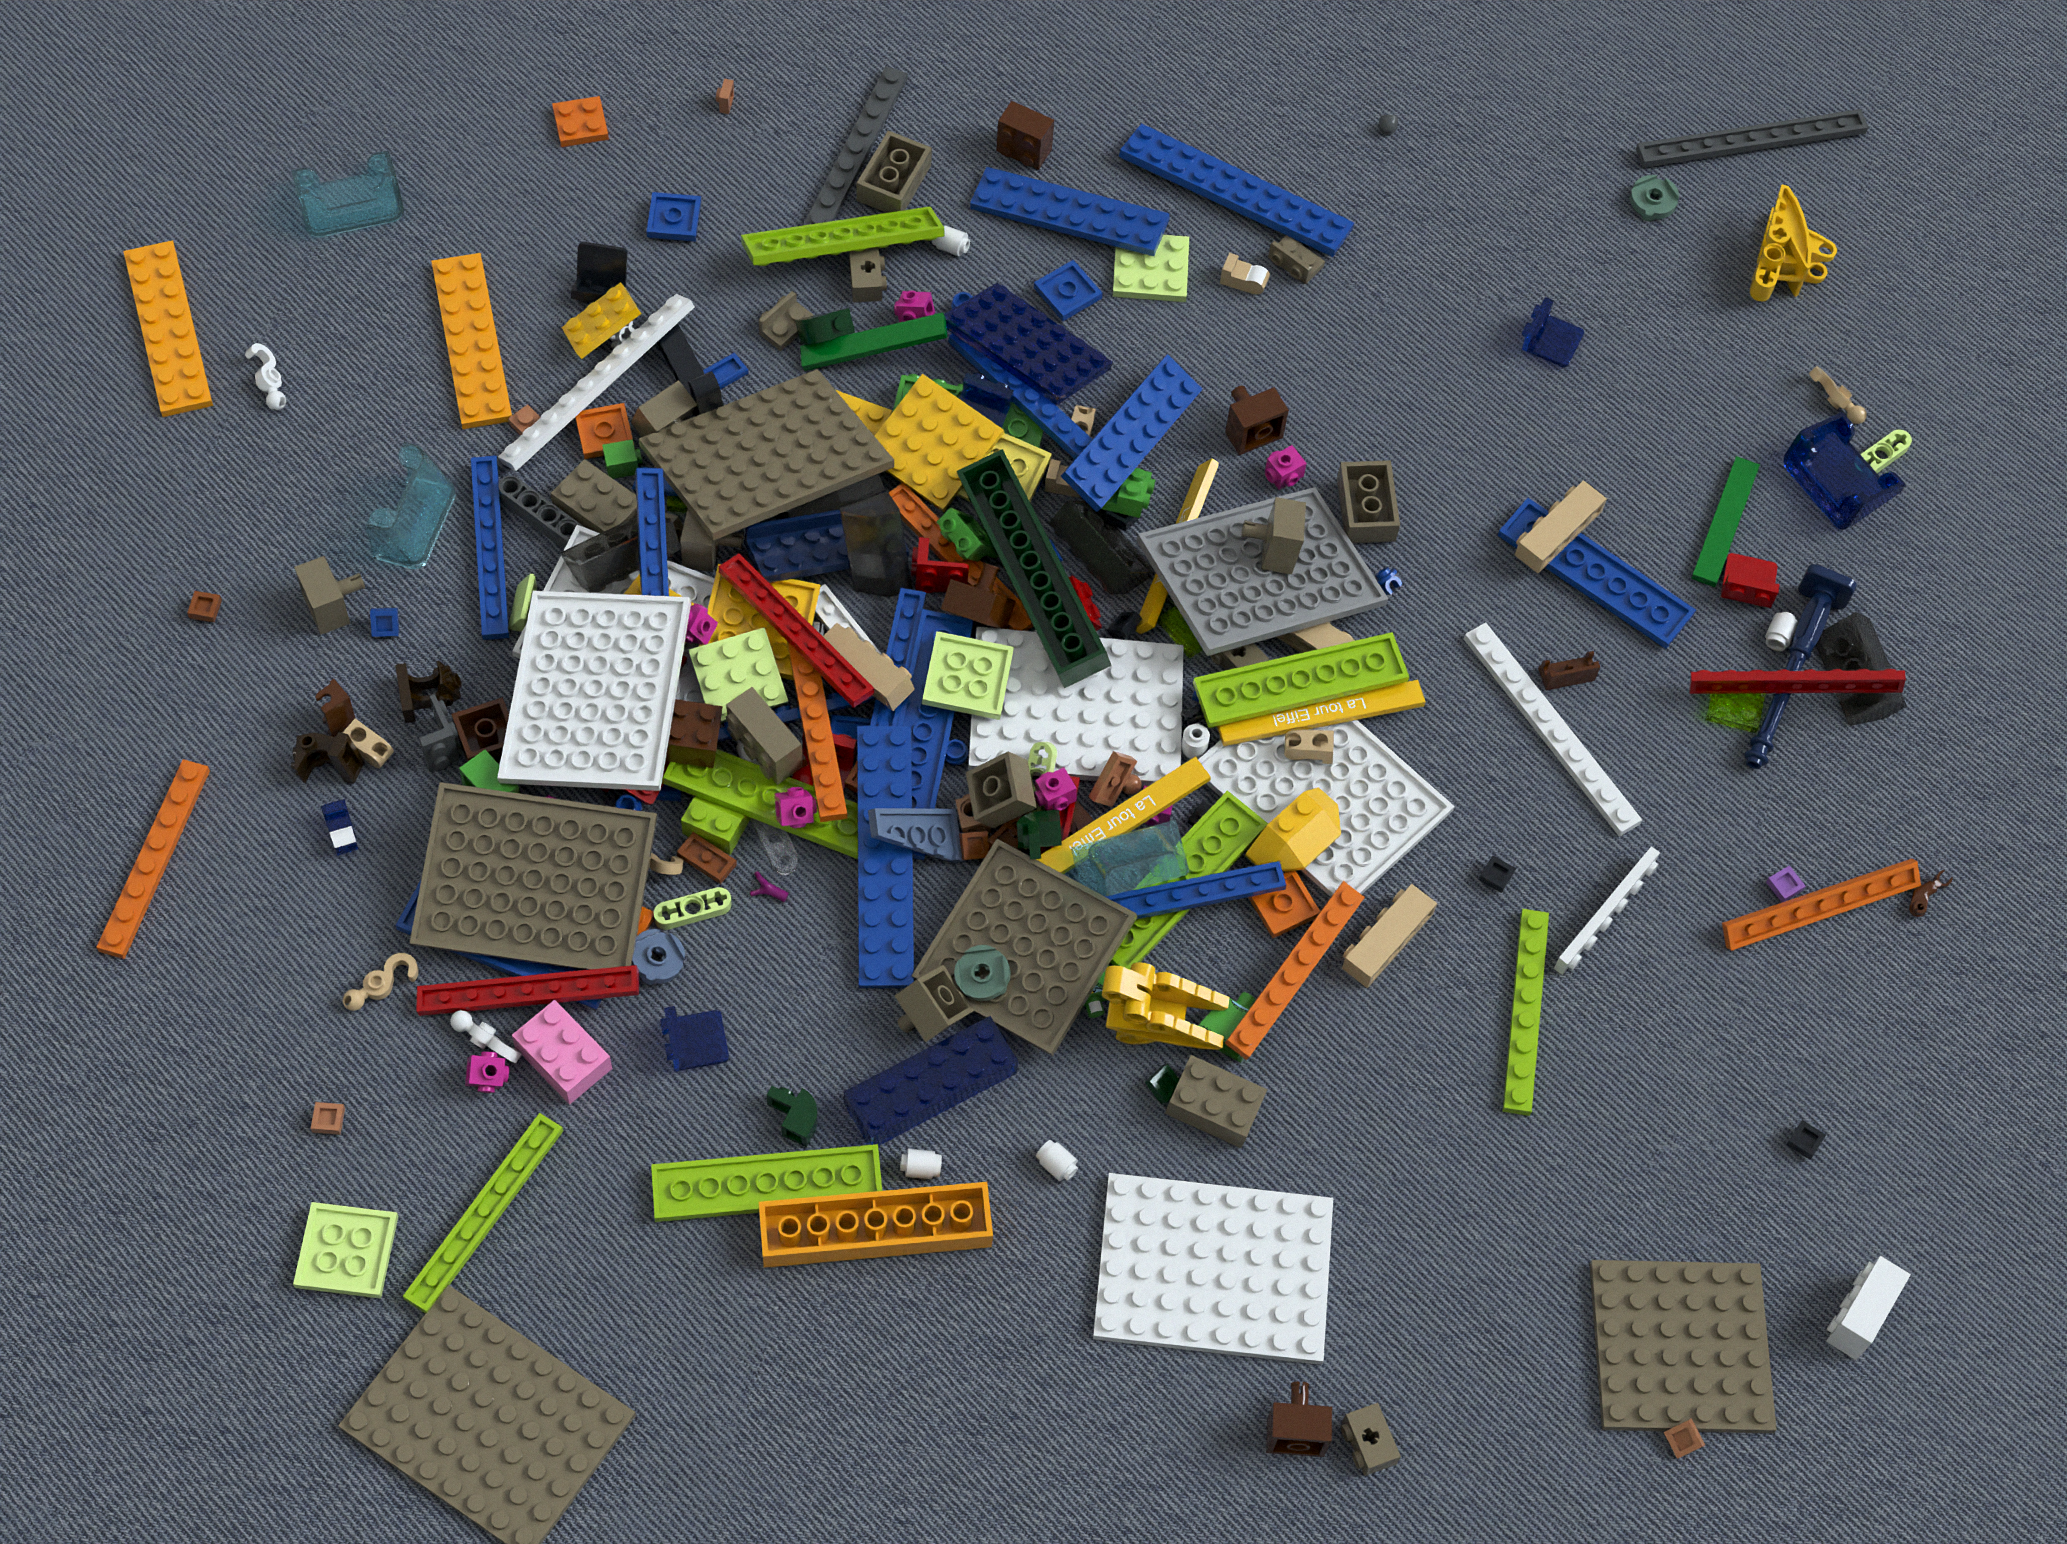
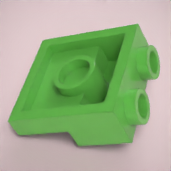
(1132, 494)
(966, 535)

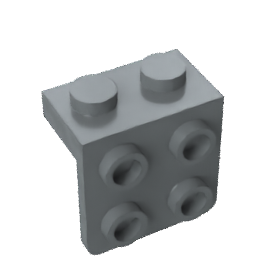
(442, 745)

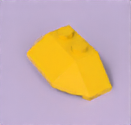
(1298, 832)

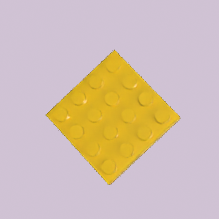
(933, 438)
(739, 617)

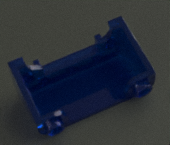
(1837, 473)

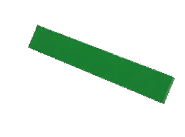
(874, 341)
(1725, 521)

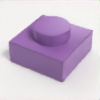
(1785, 884)

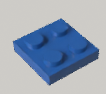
(673, 216)
(1068, 290)

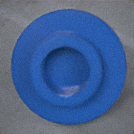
(1386, 576)

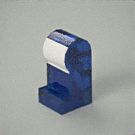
(340, 827)

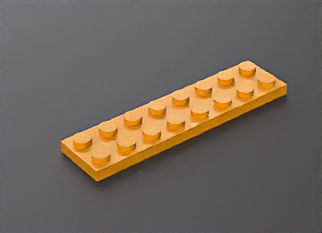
(168, 329)
(471, 341)

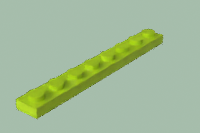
(1525, 1012)
(483, 1213)

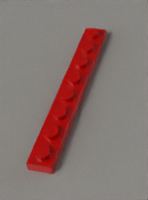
(796, 630)
(1797, 681)
(528, 990)

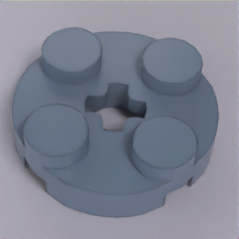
(671, 962)

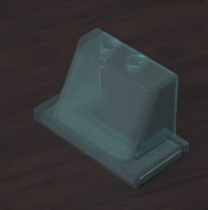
(1131, 859)

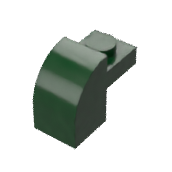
(824, 326)
(1039, 830)
(800, 1110)

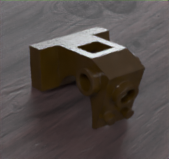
(411, 689)
(334, 750)

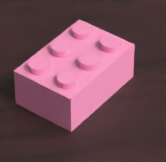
(562, 1052)

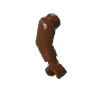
(1921, 895)

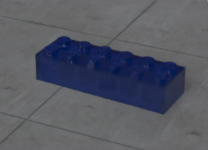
(930, 1082)

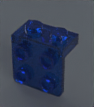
(1551, 337)
(987, 397)
(694, 1039)

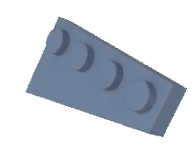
(921, 830)

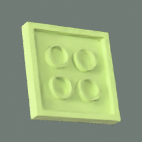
(1153, 276)
(735, 665)
(967, 675)
(345, 1250)

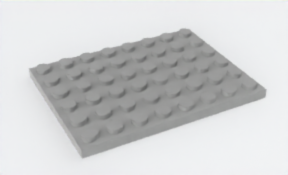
(1233, 601)

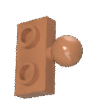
(1116, 778)

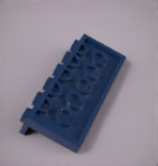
(798, 546)

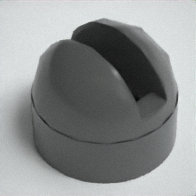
(1388, 124)

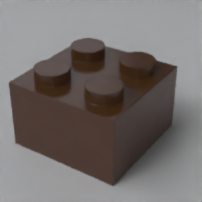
(1025, 135)
(482, 728)
(694, 733)

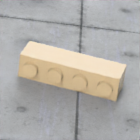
(1560, 526)
(1316, 637)
(890, 683)
(1389, 935)

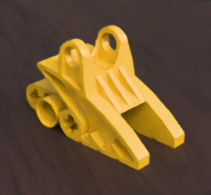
(1789, 250)
(1154, 1005)

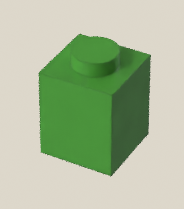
(621, 458)

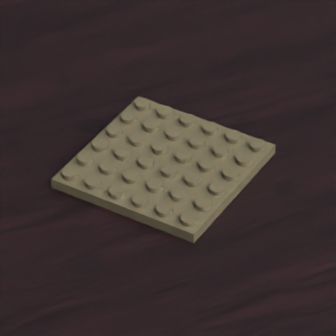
(1049, 932)
(1681, 1346)

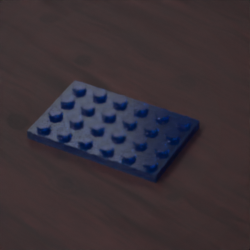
(1026, 343)

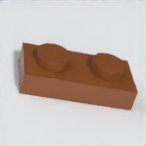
(706, 858)

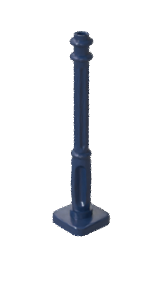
(1825, 591)

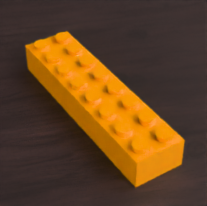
(875, 1224)

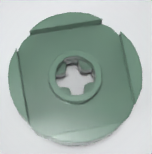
(1648, 207)
(994, 983)

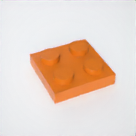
(580, 121)
(602, 427)
(1286, 908)

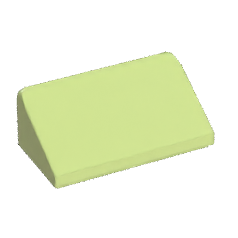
(522, 603)

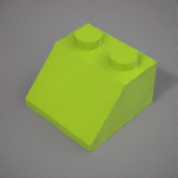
(714, 824)

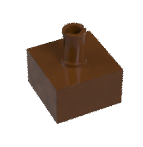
(1255, 419)
(979, 601)
(1299, 1426)

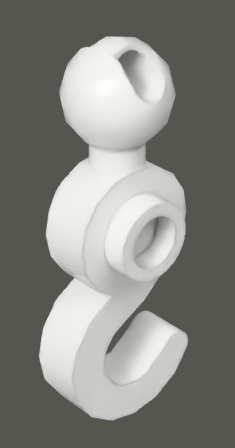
(267, 377)
(483, 1035)

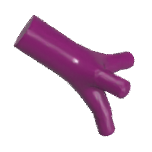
(769, 889)

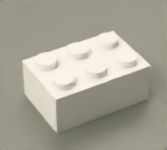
(1866, 1307)

